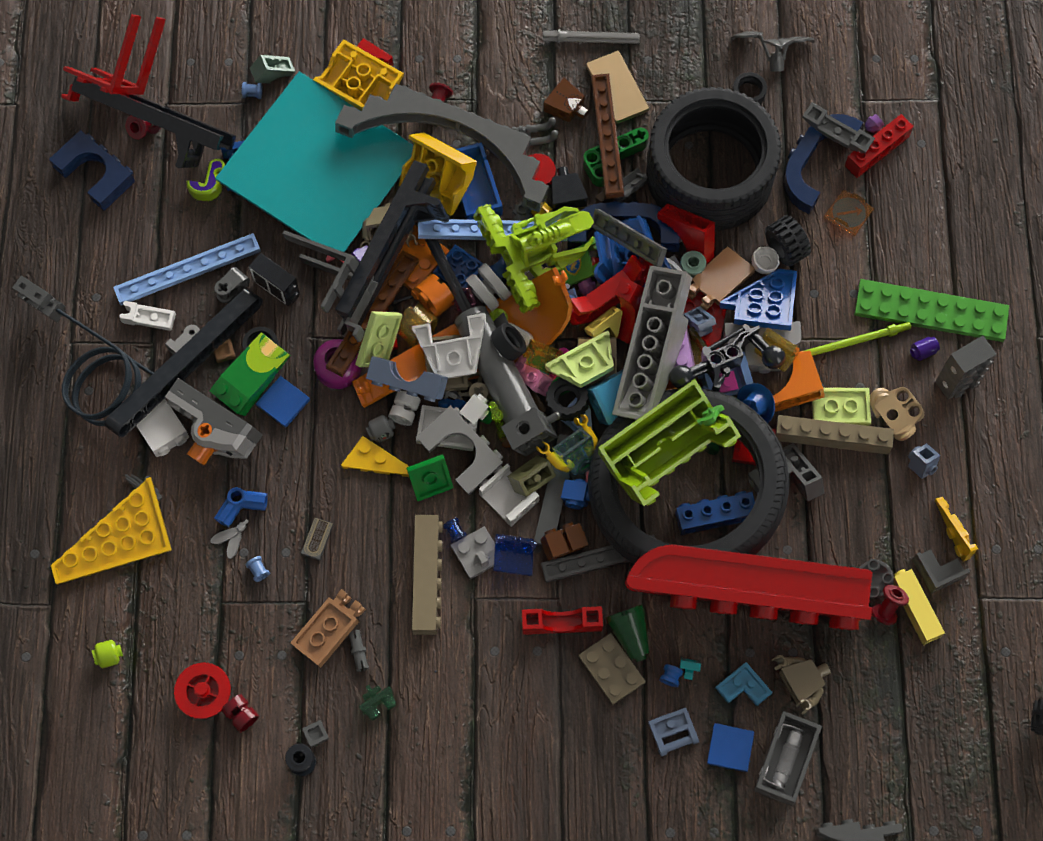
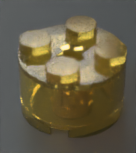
(412, 317)

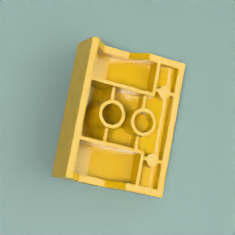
(357, 74)
(448, 167)

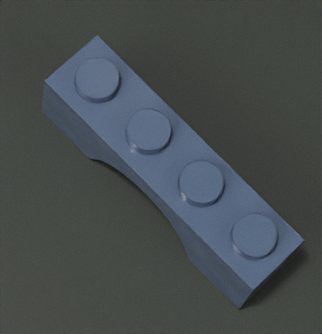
(385, 372)

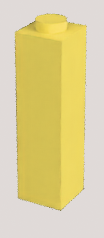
(918, 607)

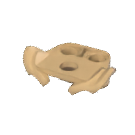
(884, 401)

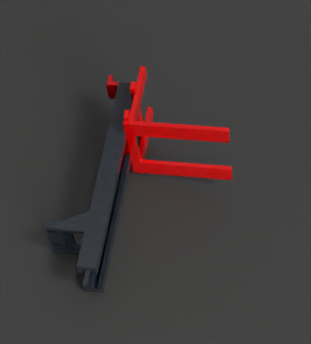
(127, 99)

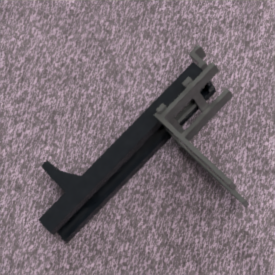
(381, 253)

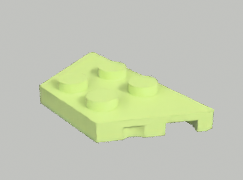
(584, 362)

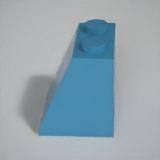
(603, 397)

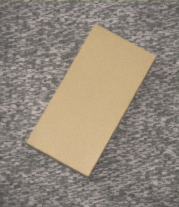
(626, 96)

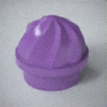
(874, 124)
(586, 286)

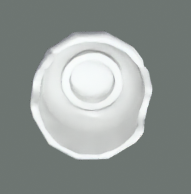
(765, 260)

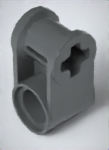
(231, 285)

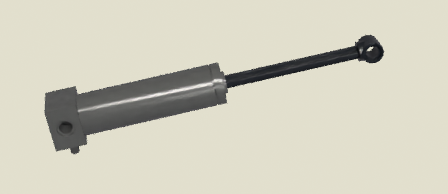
(524, 422)

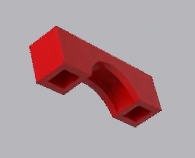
(547, 622)

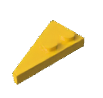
(371, 457)
(956, 531)

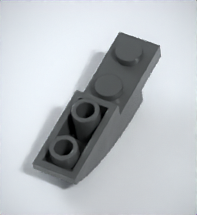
(852, 831)

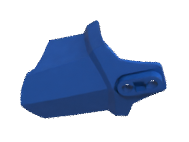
(615, 256)

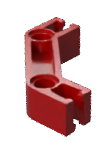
(601, 299)

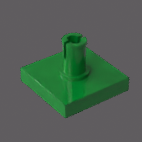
(430, 477)

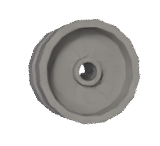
(488, 287)

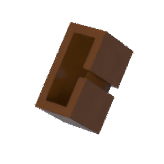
(563, 541)

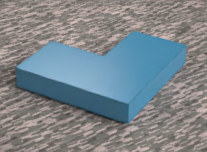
(744, 680)

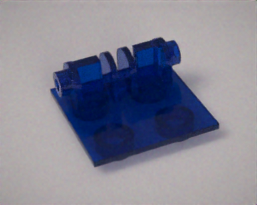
(514, 554)

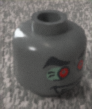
(380, 428)

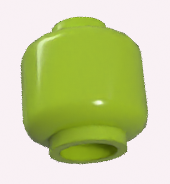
(107, 654)

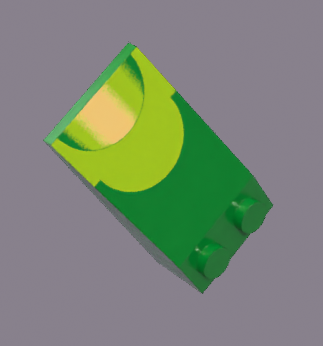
(250, 374)

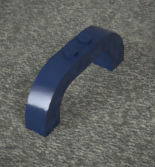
(796, 189)
(623, 211)

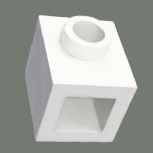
(475, 408)

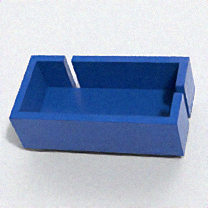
(482, 187)

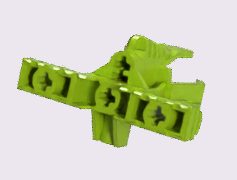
(533, 246)

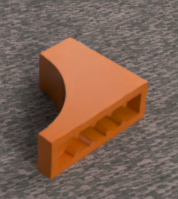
(803, 385)

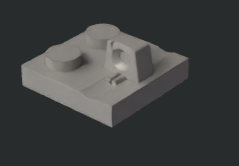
(475, 552)

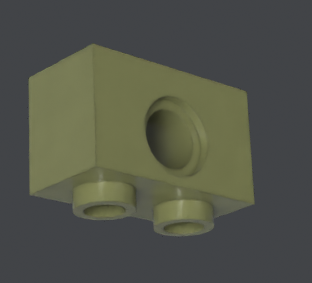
(531, 476)

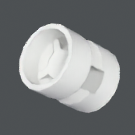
(404, 409)

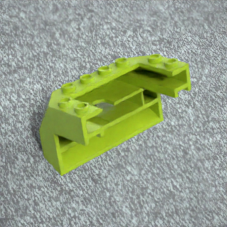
(663, 444)

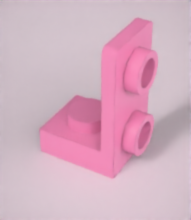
(533, 377)

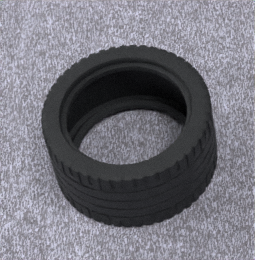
(719, 112)

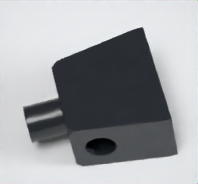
(567, 190)

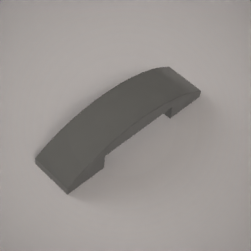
(836, 130)

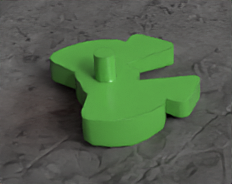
(710, 415)

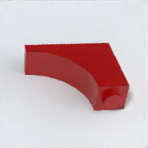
(694, 231)
(630, 299)

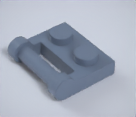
(671, 725)

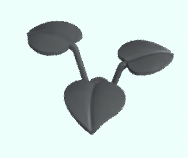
(776, 58)

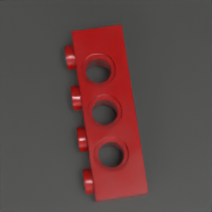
(885, 141)

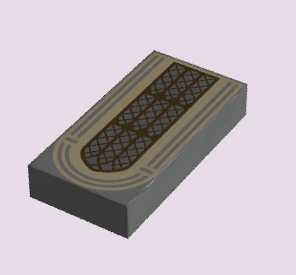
(317, 539)

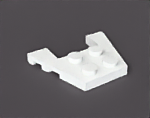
(453, 356)

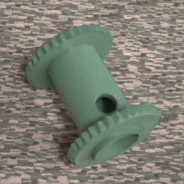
(693, 263)

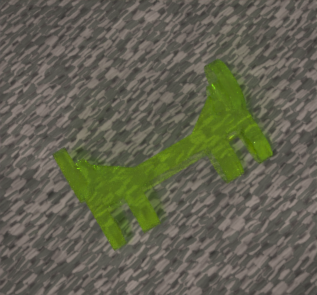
(497, 417)

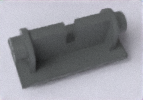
(632, 183)

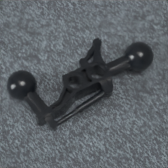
(772, 357)

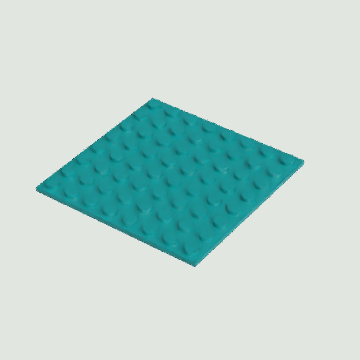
(311, 174)

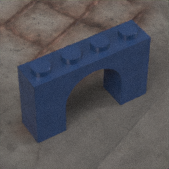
(83, 149)

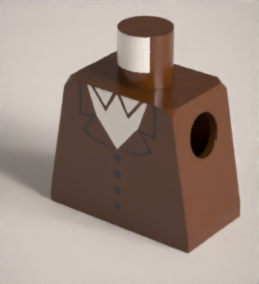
(565, 102)

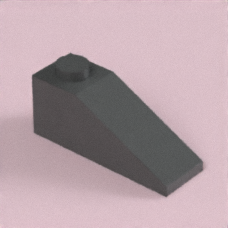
(804, 474)

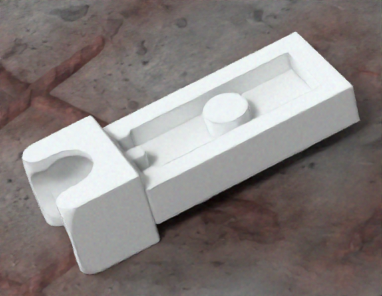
(148, 316)

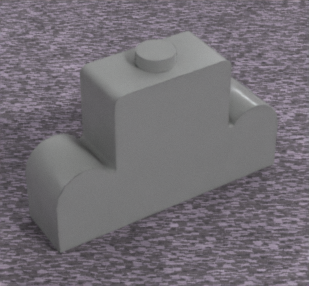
(755, 361)

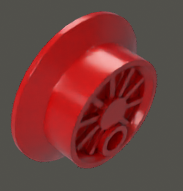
(202, 690)

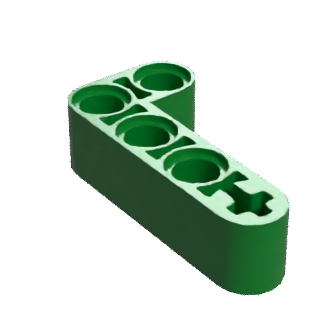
(634, 140)

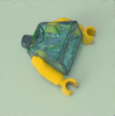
(575, 451)

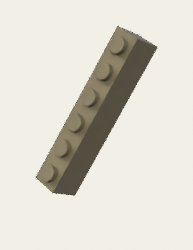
(834, 434)
(426, 575)

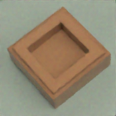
(225, 352)

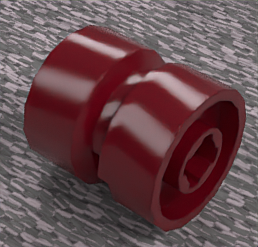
(243, 719)

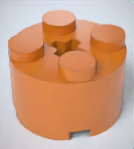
(433, 295)

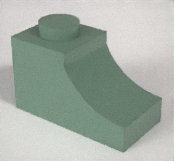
(269, 68)

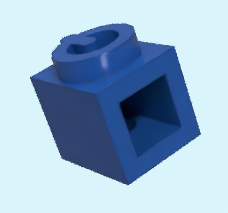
(575, 493)

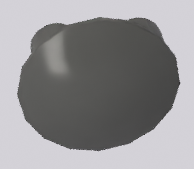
(881, 576)

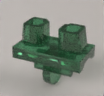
(385, 697)

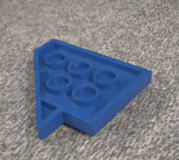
(765, 302)

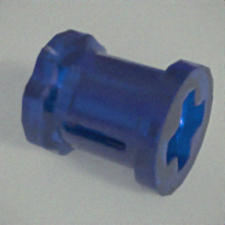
(454, 530)

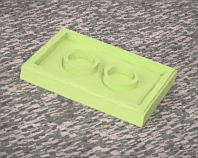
(379, 337)
(843, 406)

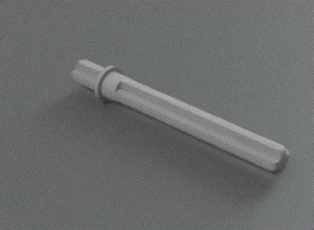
(590, 37)

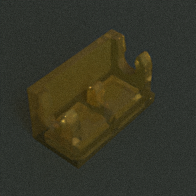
(540, 354)

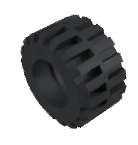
(788, 240)

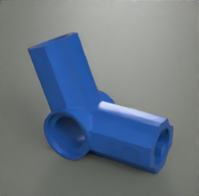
(249, 500)

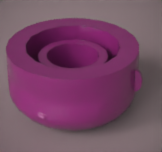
(327, 377)

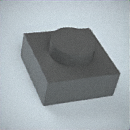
(315, 734)

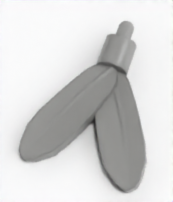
(234, 537)

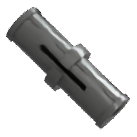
(358, 651)

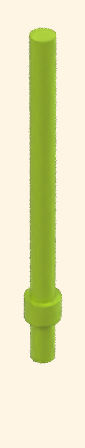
(890, 330)

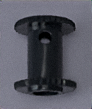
(299, 751)

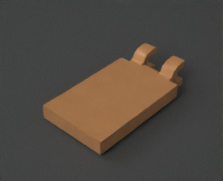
(720, 278)
(328, 628)

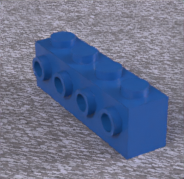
(714, 513)

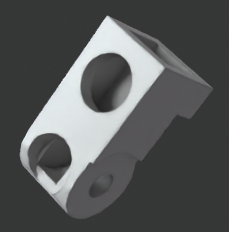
(189, 332)

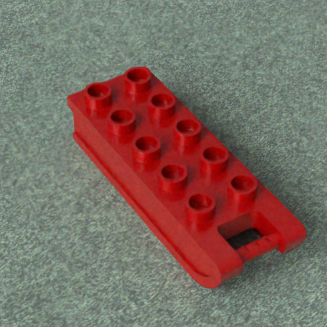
(757, 582)

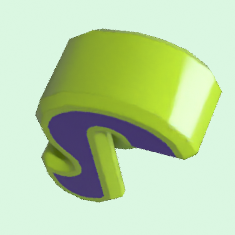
(211, 188)

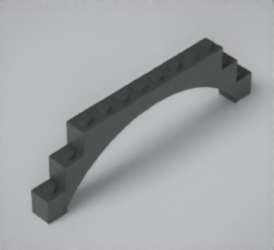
(417, 107)

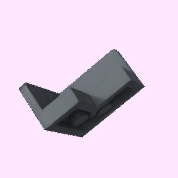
(938, 576)

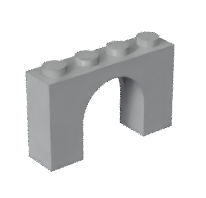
(452, 423)

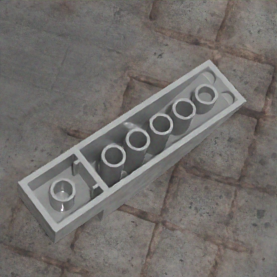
(654, 342)

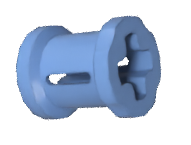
(251, 90)
(257, 568)

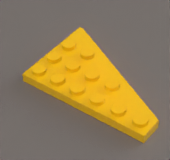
(124, 536)

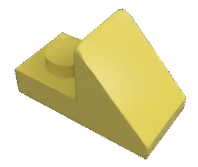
(607, 321)

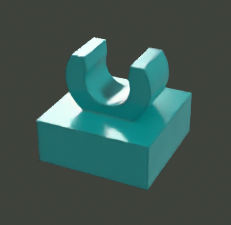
(689, 666)

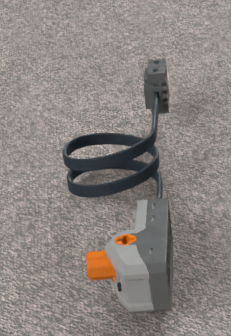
(213, 426)

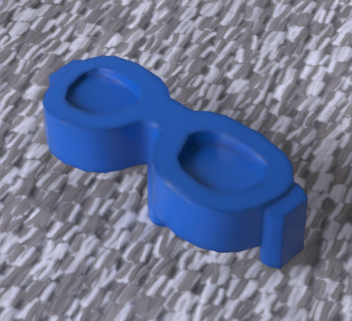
(445, 403)

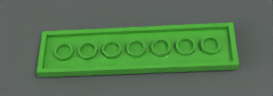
(932, 310)

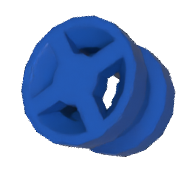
(671, 675)

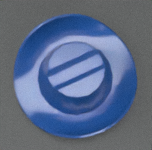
(759, 399)

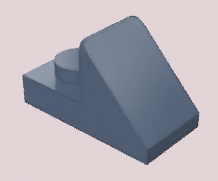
(700, 320)

